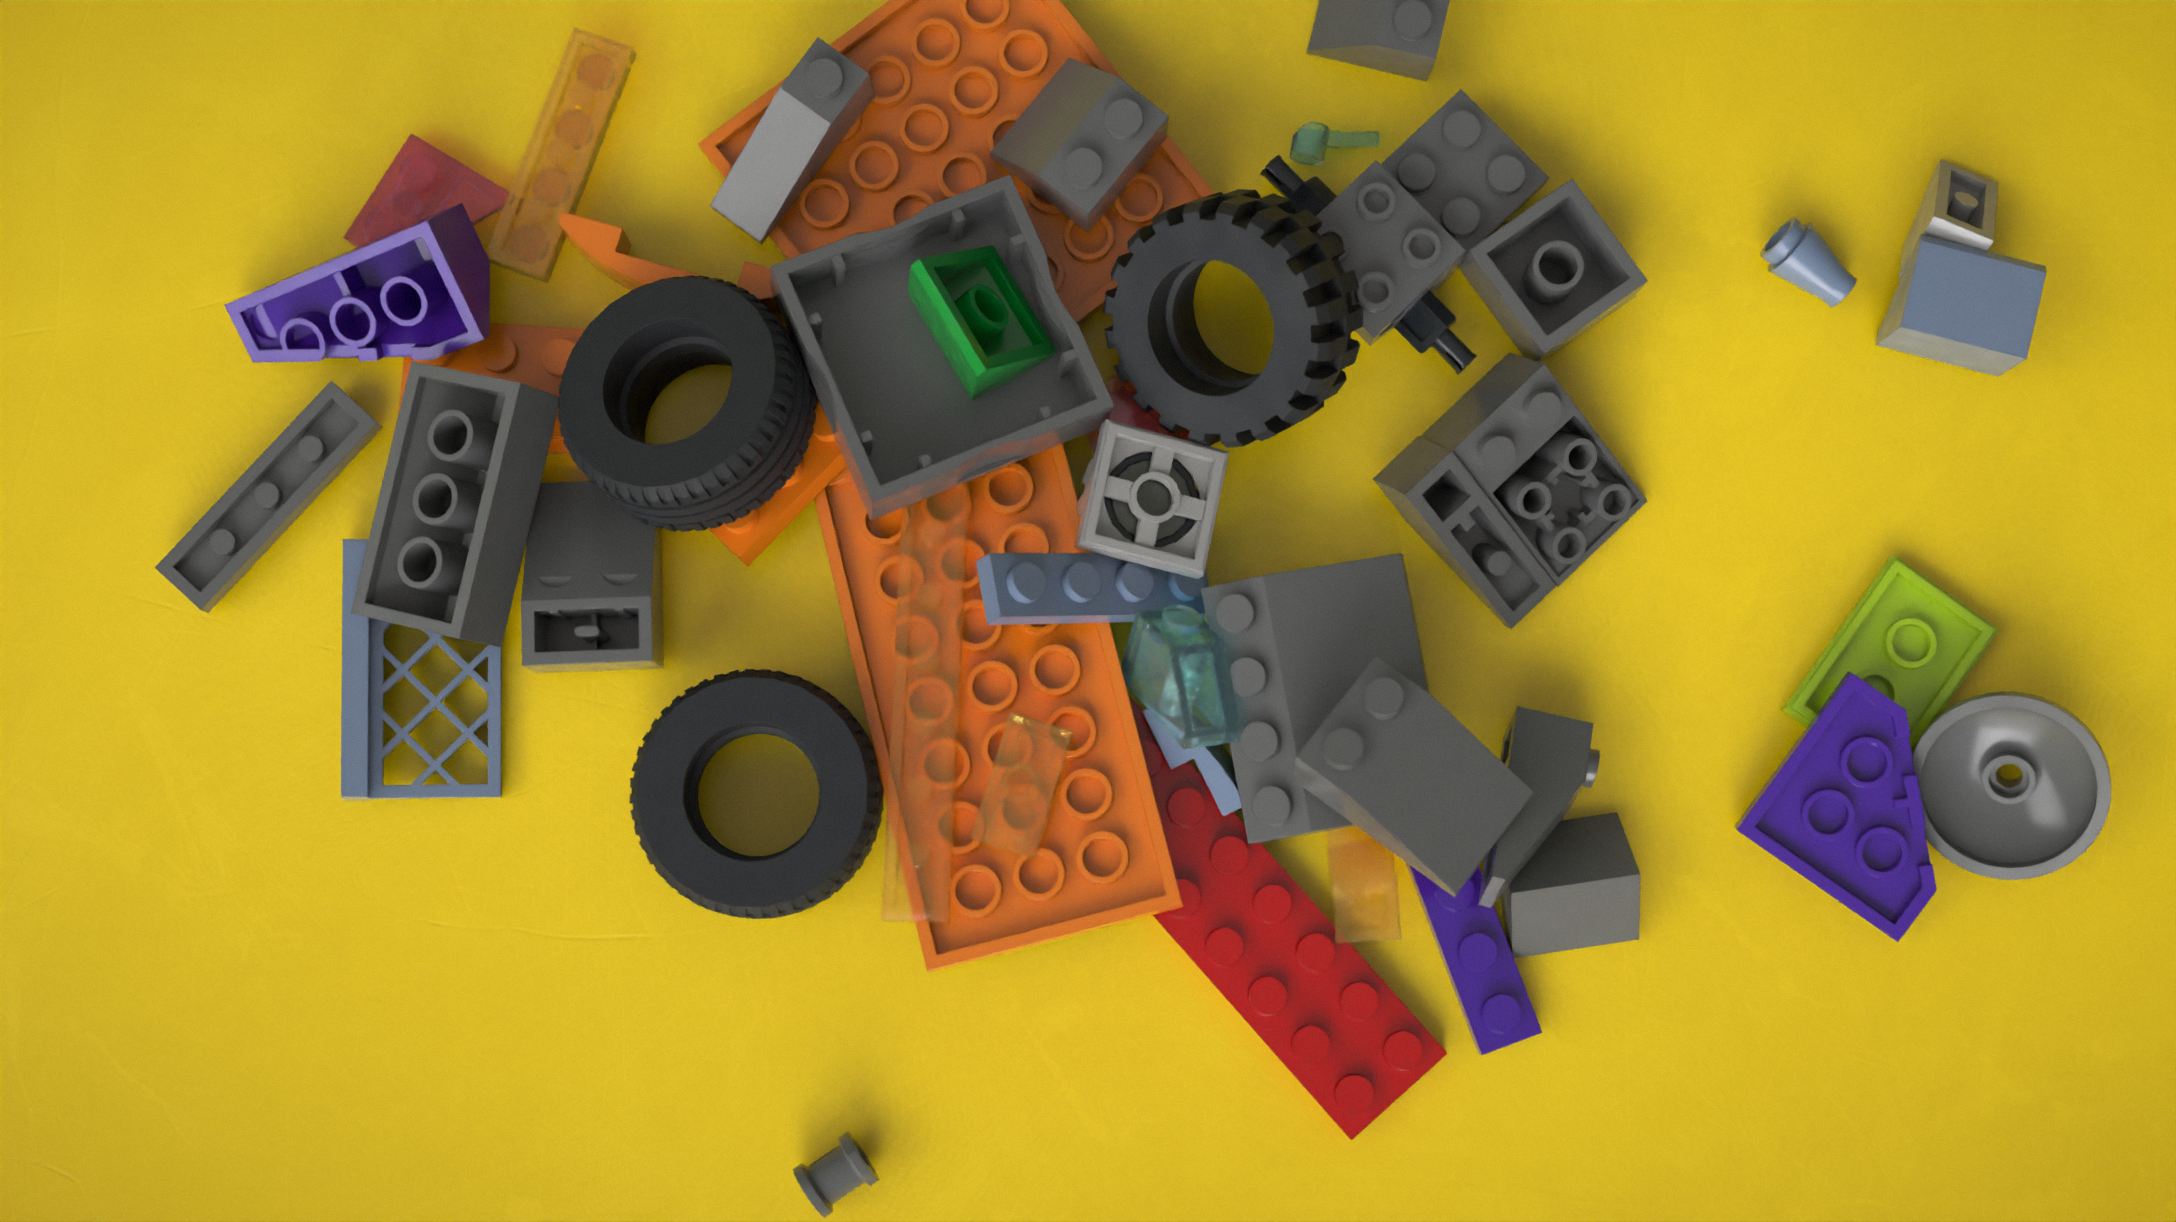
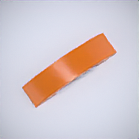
(609, 250)

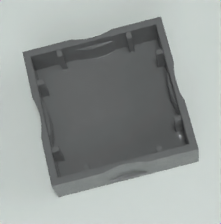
(885, 379)

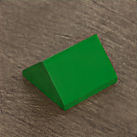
(978, 317)

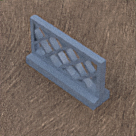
(364, 706)

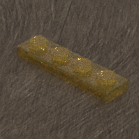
(560, 154)

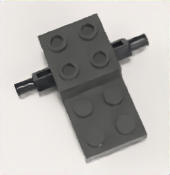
(1418, 218)

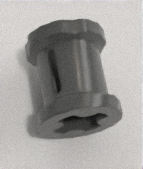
(835, 1174)

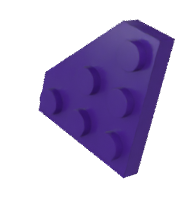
(1851, 809)

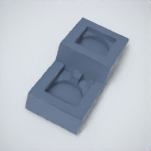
(1213, 762)

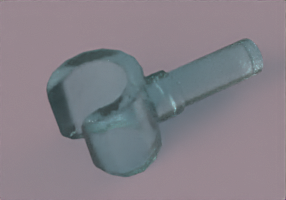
(1313, 137)

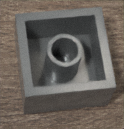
(1552, 273)

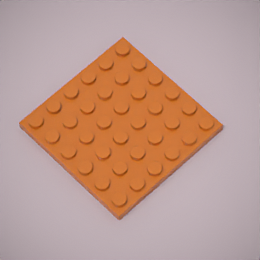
(945, 95)

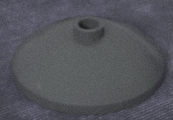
(2021, 823)

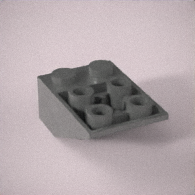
(1539, 463)
(590, 585)

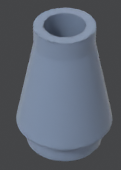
(1806, 260)

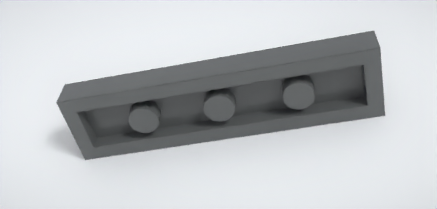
(268, 497)

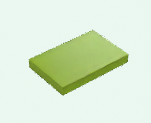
(1903, 642)

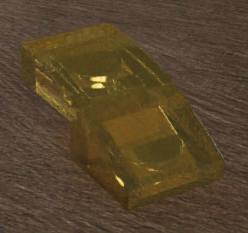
(1362, 887)

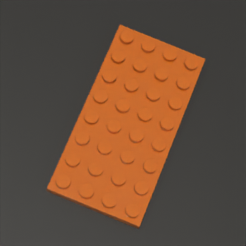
(1104, 836)

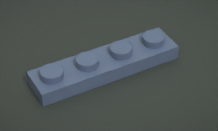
(1078, 588)

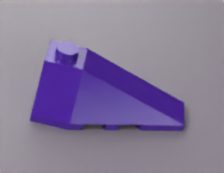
(393, 297)

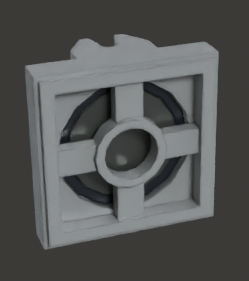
(1149, 500)

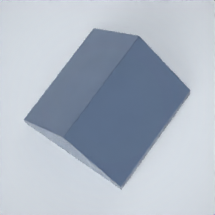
(1964, 307)

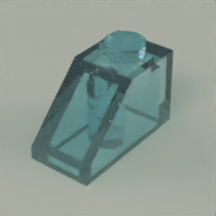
(1182, 676)

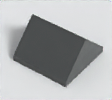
(1575, 890)

